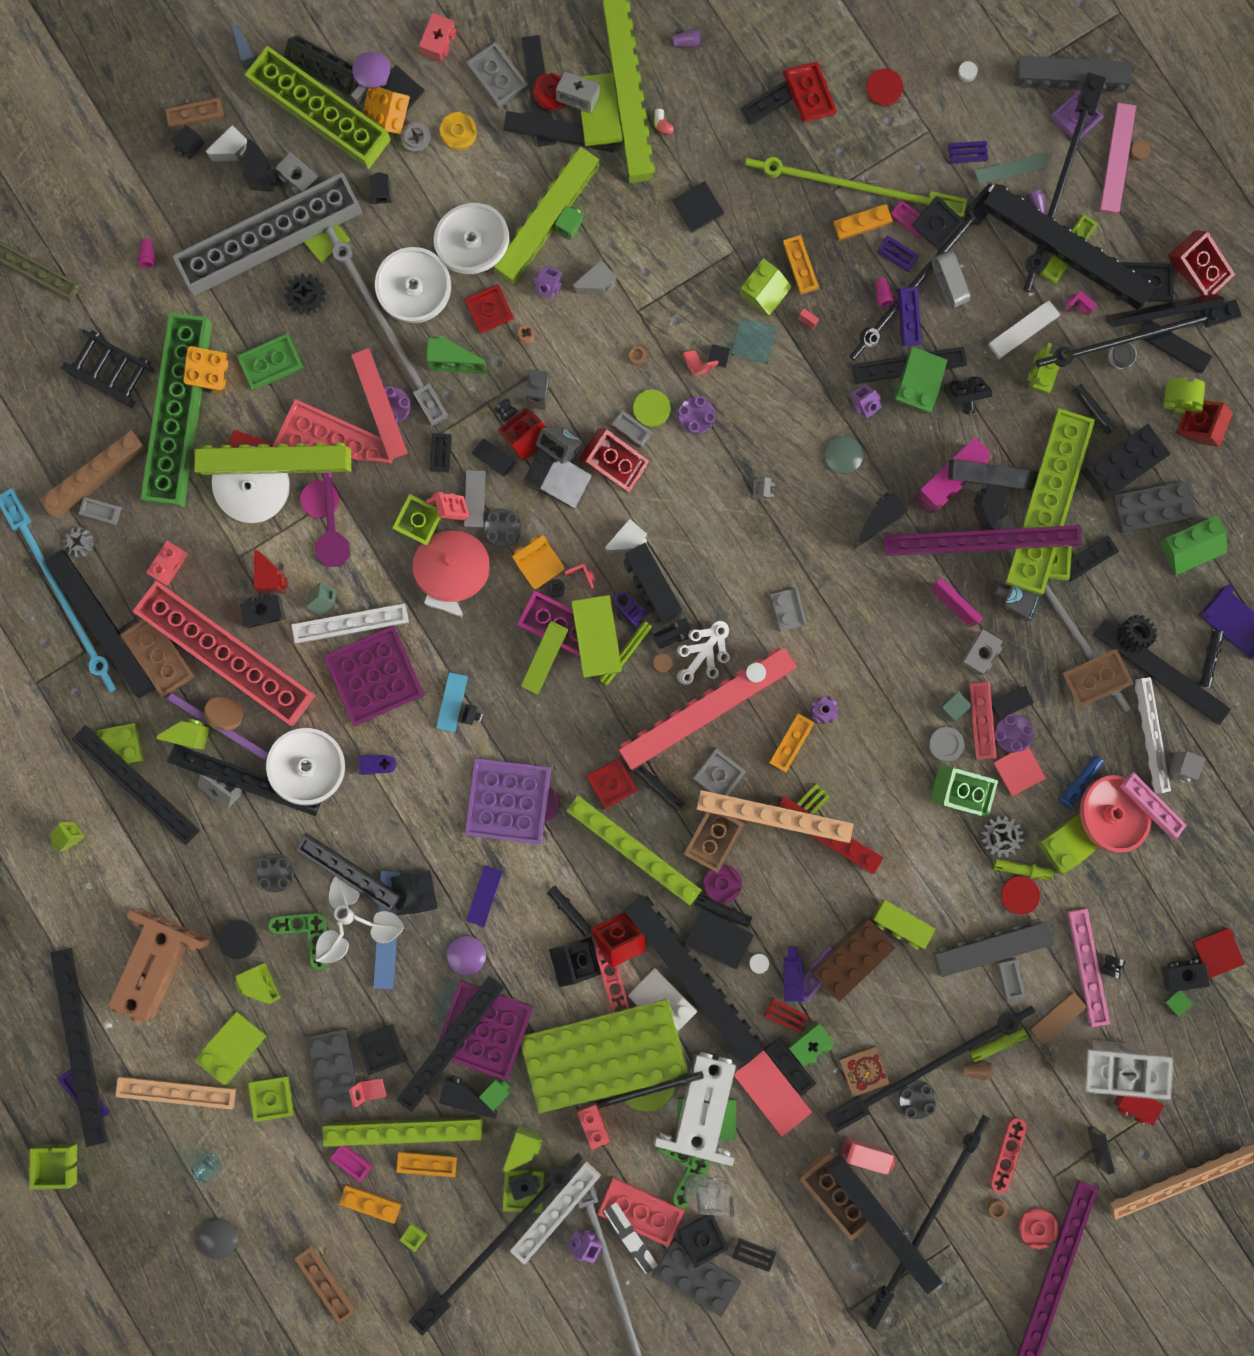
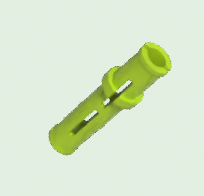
(1032, 871)
(999, 1044)

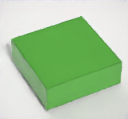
(1178, 1003)

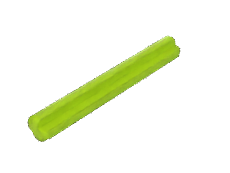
(629, 648)

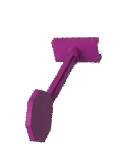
(332, 547)

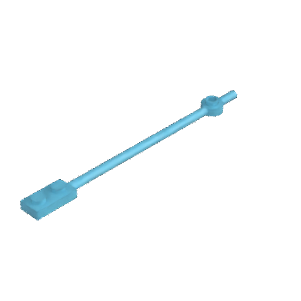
(19, 519)

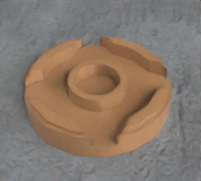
(223, 713)

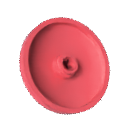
(451, 566)
(1112, 816)

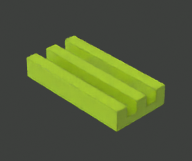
(820, 792)

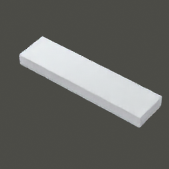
(1024, 329)

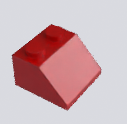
(1206, 426)
(522, 433)
(268, 576)
(618, 939)

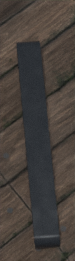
(99, 622)
(883, 1223)

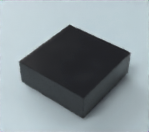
(719, 354)

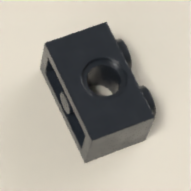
(273, 613)
(1196, 977)

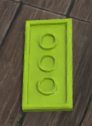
(603, 123)
(596, 636)

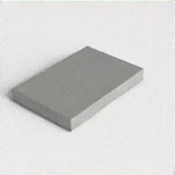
(497, 75)

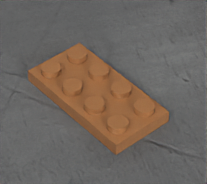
(158, 657)

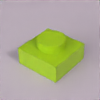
(413, 1237)

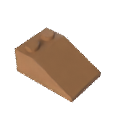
(714, 840)

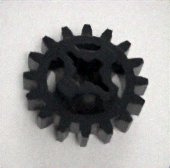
(297, 291)

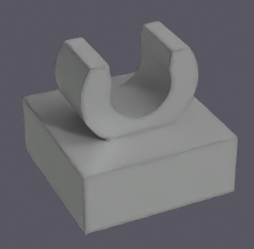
(762, 488)

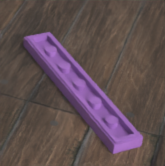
(232, 734)

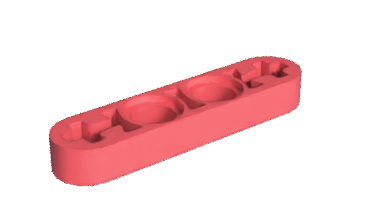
(610, 979)
(1012, 1155)

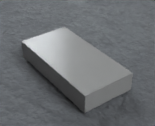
(631, 429)
(100, 511)
(1011, 979)

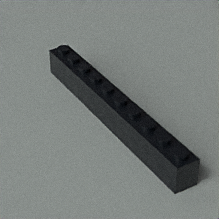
(1067, 246)
(693, 979)

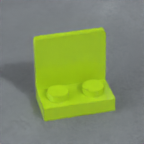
(1043, 377)

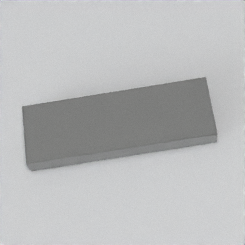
(475, 498)

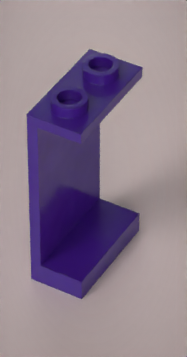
(1233, 617)

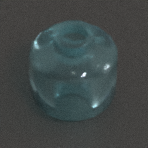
(205, 1167)

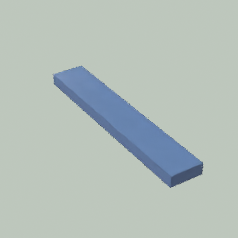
(385, 952)

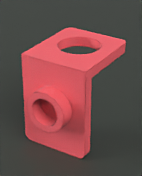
(695, 364)
(589, 575)
(367, 1090)

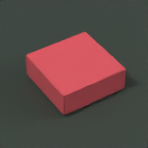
(808, 319)

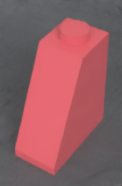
(867, 1156)

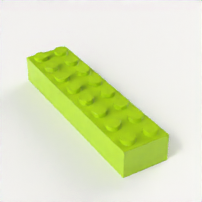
(317, 107)

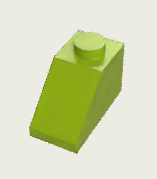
(65, 836)

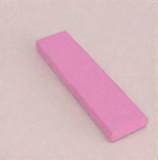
(1153, 806)

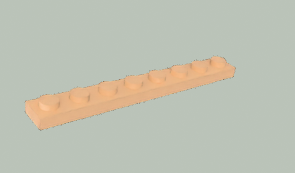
(775, 816)
(1185, 1181)

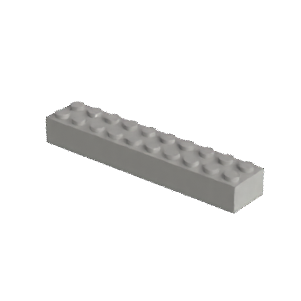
(267, 234)

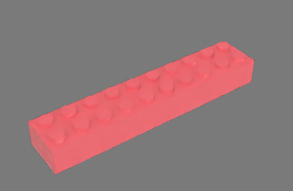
(224, 653)
(705, 710)

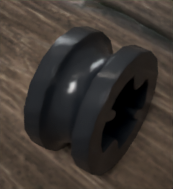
(557, 593)

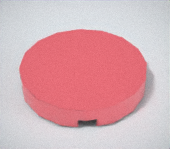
(1038, 1228)

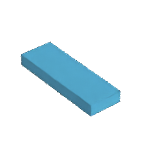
(452, 702)

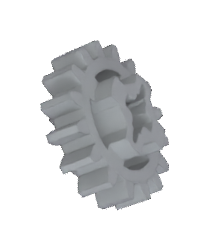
(997, 843)

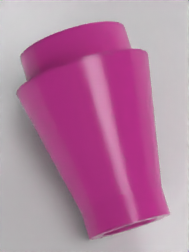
(146, 254)
(884, 295)

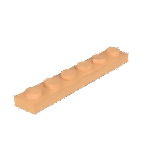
(175, 1092)

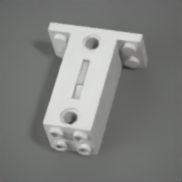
(1127, 1071)
(703, 1112)

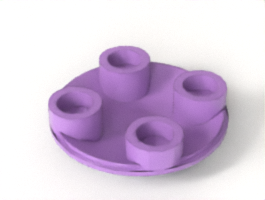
(371, 70)
(399, 402)
(696, 415)
(1014, 733)
(466, 955)

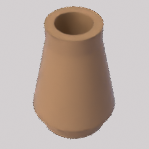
(978, 1070)

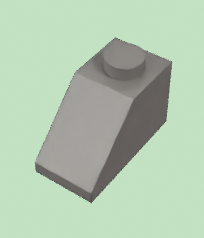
(596, 280)

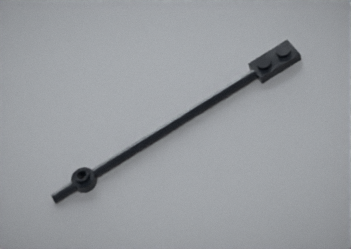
(1087, 106)
(975, 216)
(1210, 316)
(857, 1109)
(885, 1295)
(438, 1303)

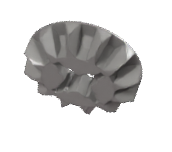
(420, 130)
(86, 540)

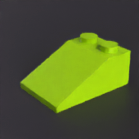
(1067, 845)
(230, 1048)

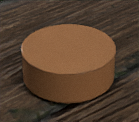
(1140, 150)
(637, 355)
(662, 663)
(996, 1209)

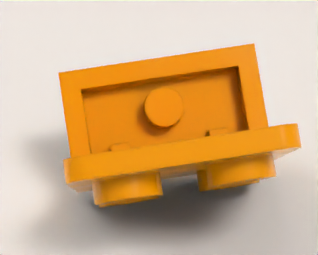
(386, 108)
(205, 369)
(538, 562)

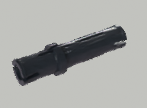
(1094, 409)
(1213, 651)
(660, 789)
(568, 909)
(723, 910)

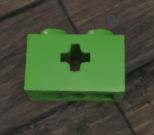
(813, 1034)

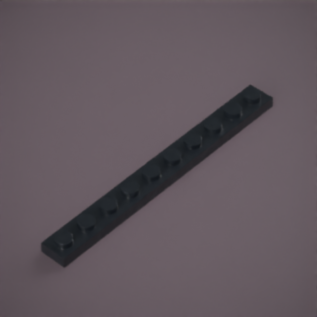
(78, 1047)

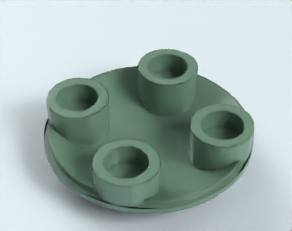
(844, 455)

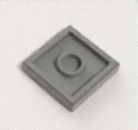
(719, 774)

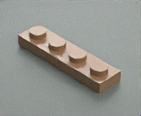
(325, 1284)

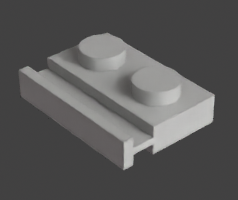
(788, 609)

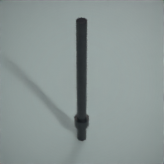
(682, 1080)

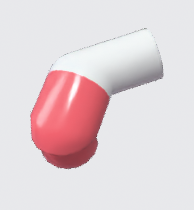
(660, 124)

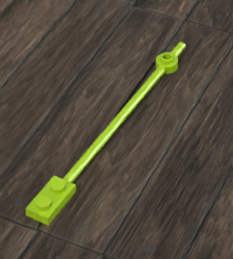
(957, 204)

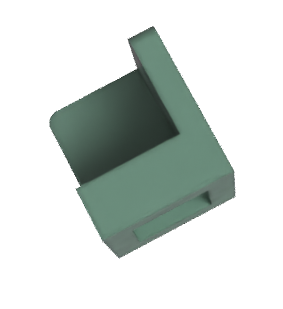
(320, 598)
(955, 707)

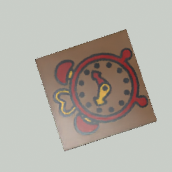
(864, 1071)

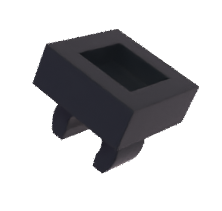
(470, 715)

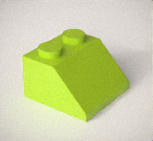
(765, 287)
(417, 520)
(188, 734)
(257, 984)
(523, 1148)

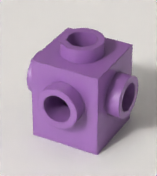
(547, 282)
(866, 400)
(817, 713)
(584, 1246)

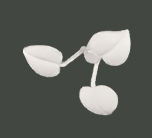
(331, 945)

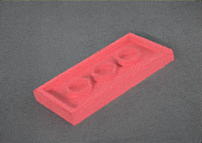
(772, 1093)
(645, 1212)

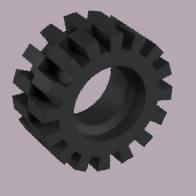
(1144, 627)

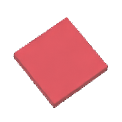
(1019, 771)

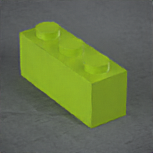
(902, 925)

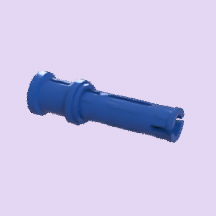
(1076, 788)

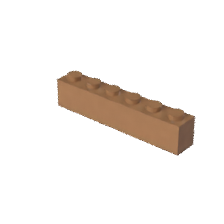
(93, 474)

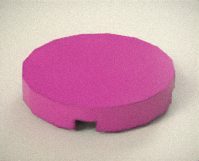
(314, 499)

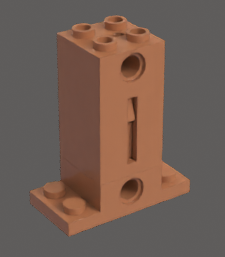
(152, 965)

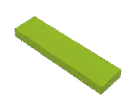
(1055, 268)
(544, 657)

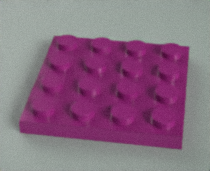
(374, 676)
(495, 1038)

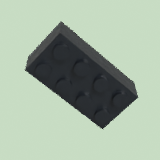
(1125, 462)
(652, 583)

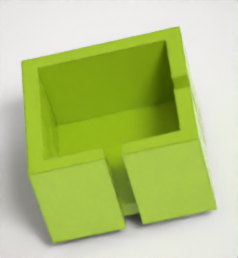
(53, 1166)

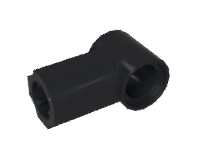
(676, 632)

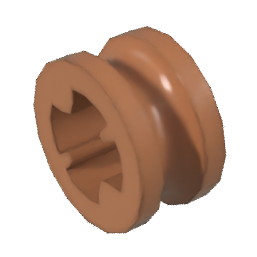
(527, 339)

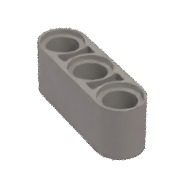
(951, 279)

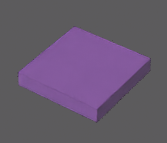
(1067, 117)

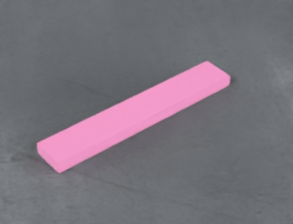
(1117, 158)
(1088, 967)

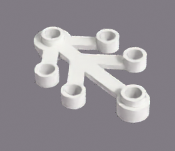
(705, 650)

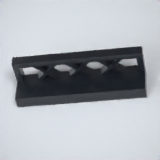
(322, 57)

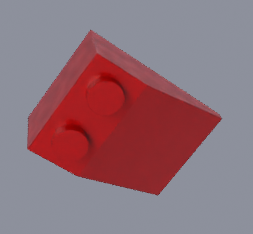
(1201, 263)
(614, 459)

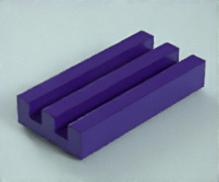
(965, 145)
(893, 259)

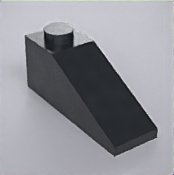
(462, 1096)

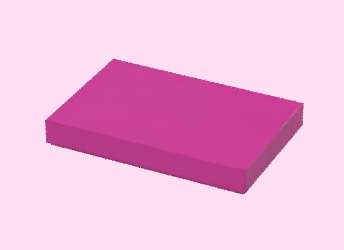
(955, 602)

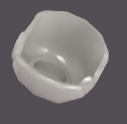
(1122, 356)

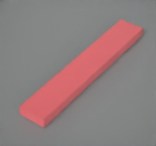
(379, 404)

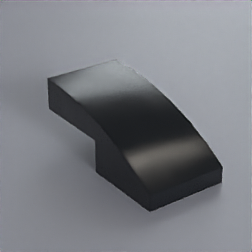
(493, 457)

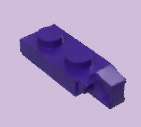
(793, 976)

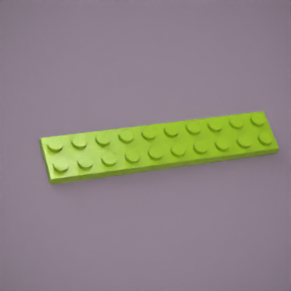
(1051, 497)

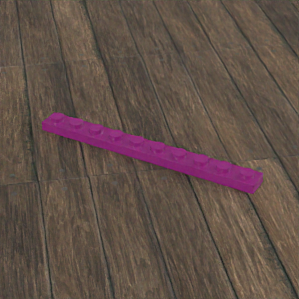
(983, 540)
(1058, 1269)

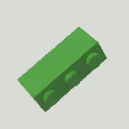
(1195, 545)

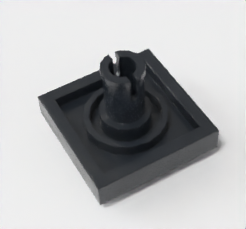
(967, 392)

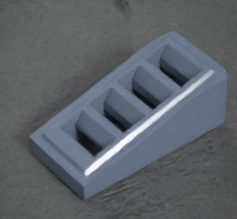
(245, 53)

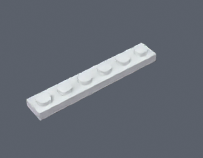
(350, 623)
(1153, 738)
(555, 1213)

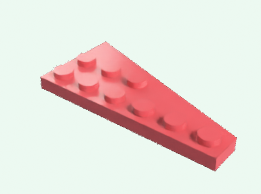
(311, 426)

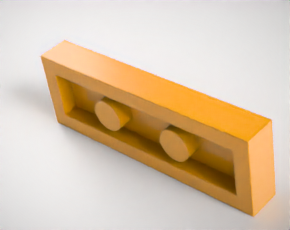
(862, 222)
(800, 264)
(791, 742)
(426, 1164)
(370, 1203)

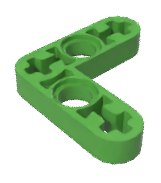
(306, 927)
(690, 1163)

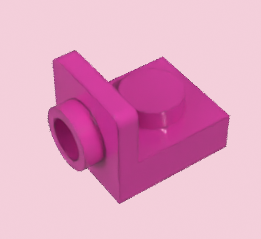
(1083, 303)

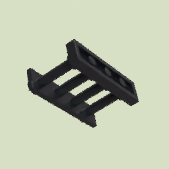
(108, 386)

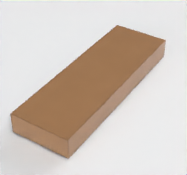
(194, 113)
(1057, 1018)

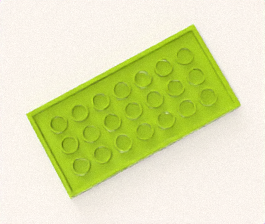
(603, 1056)

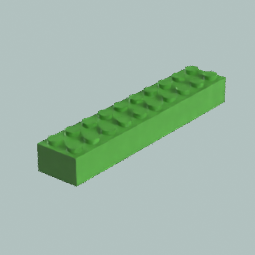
(174, 415)

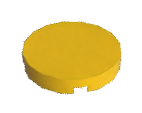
(458, 131)

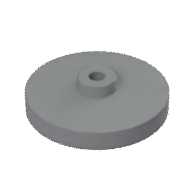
(946, 744)

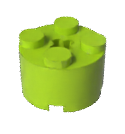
(1184, 395)

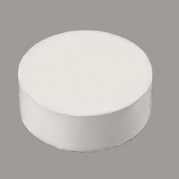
(967, 71)
(756, 672)
(759, 963)

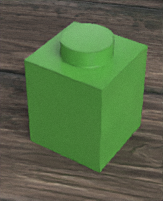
(569, 222)
(495, 1093)

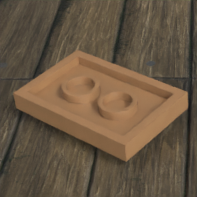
(1098, 678)

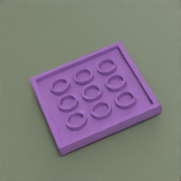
(508, 801)

